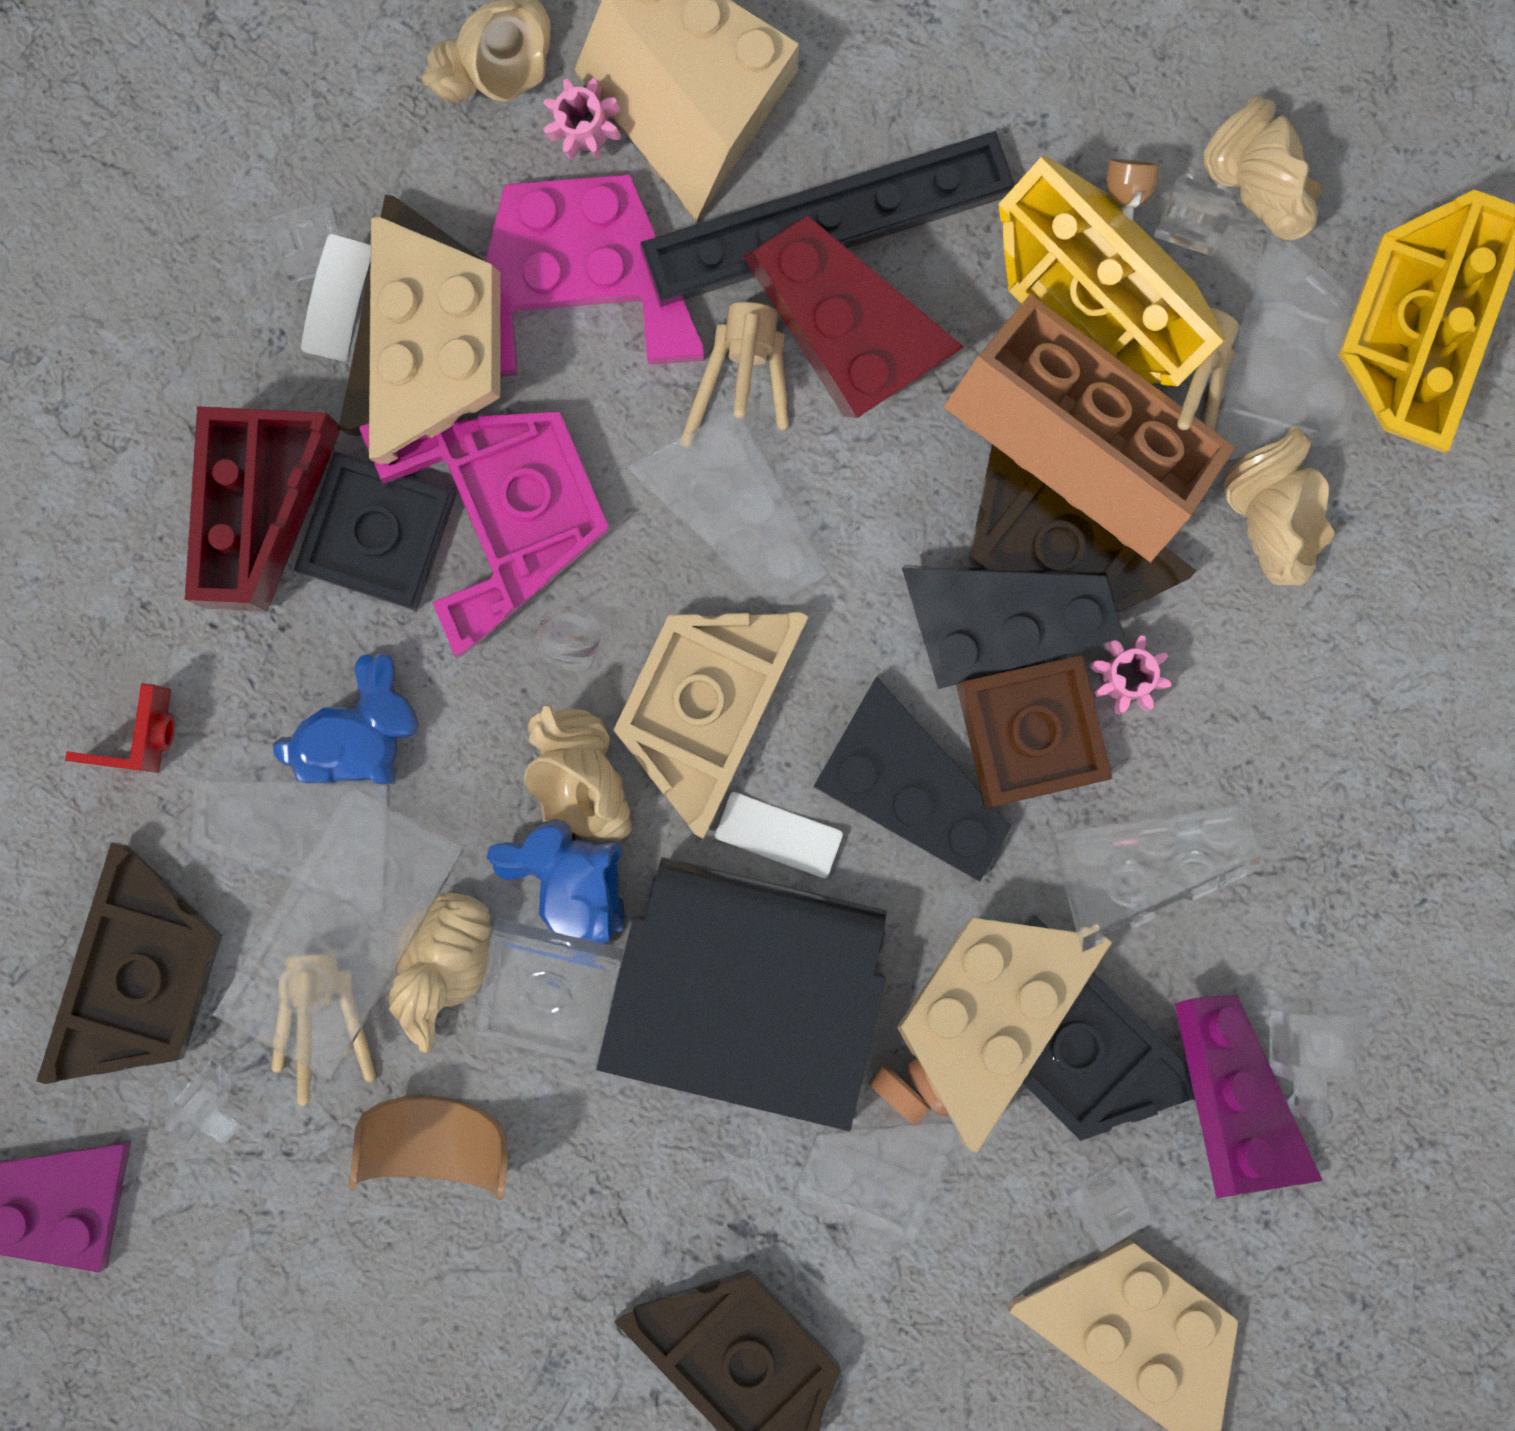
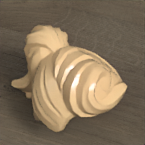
(496, 52)
(1268, 168)
(1282, 507)
(575, 777)
(441, 965)

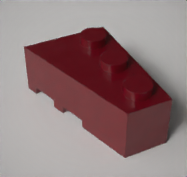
(846, 317)
(250, 500)

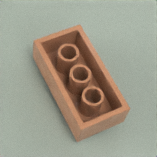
(1089, 428)

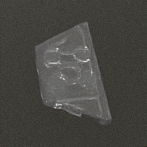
(1288, 356)

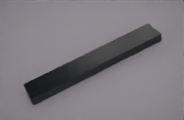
(848, 209)

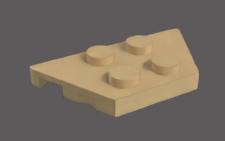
(428, 337)
(703, 703)
(992, 1015)
(1140, 1334)

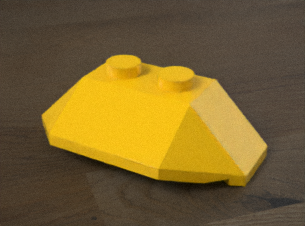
(1070, 252)
(1430, 315)

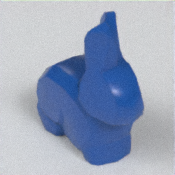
(356, 739)
(576, 879)

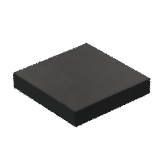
(375, 533)

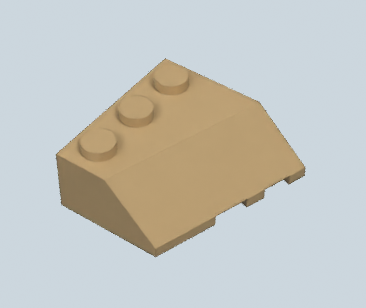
(688, 84)

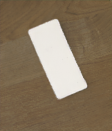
(335, 297)
(779, 835)

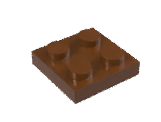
(1034, 731)

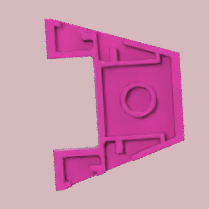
(579, 248)
(524, 504)

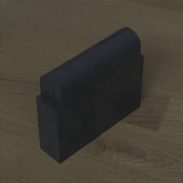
(748, 994)

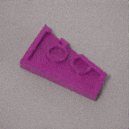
(1239, 1103)
(62, 1206)

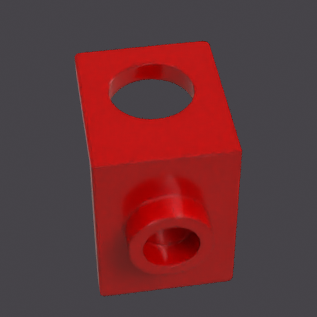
(151, 734)

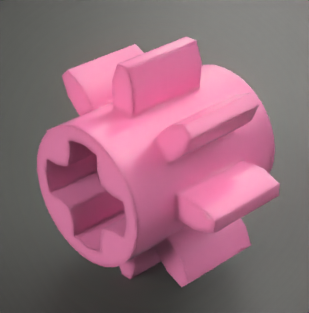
(577, 102)
(1145, 666)

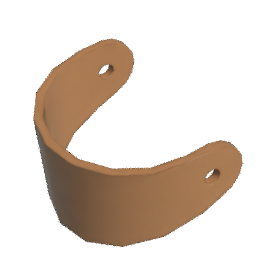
(430, 1140)

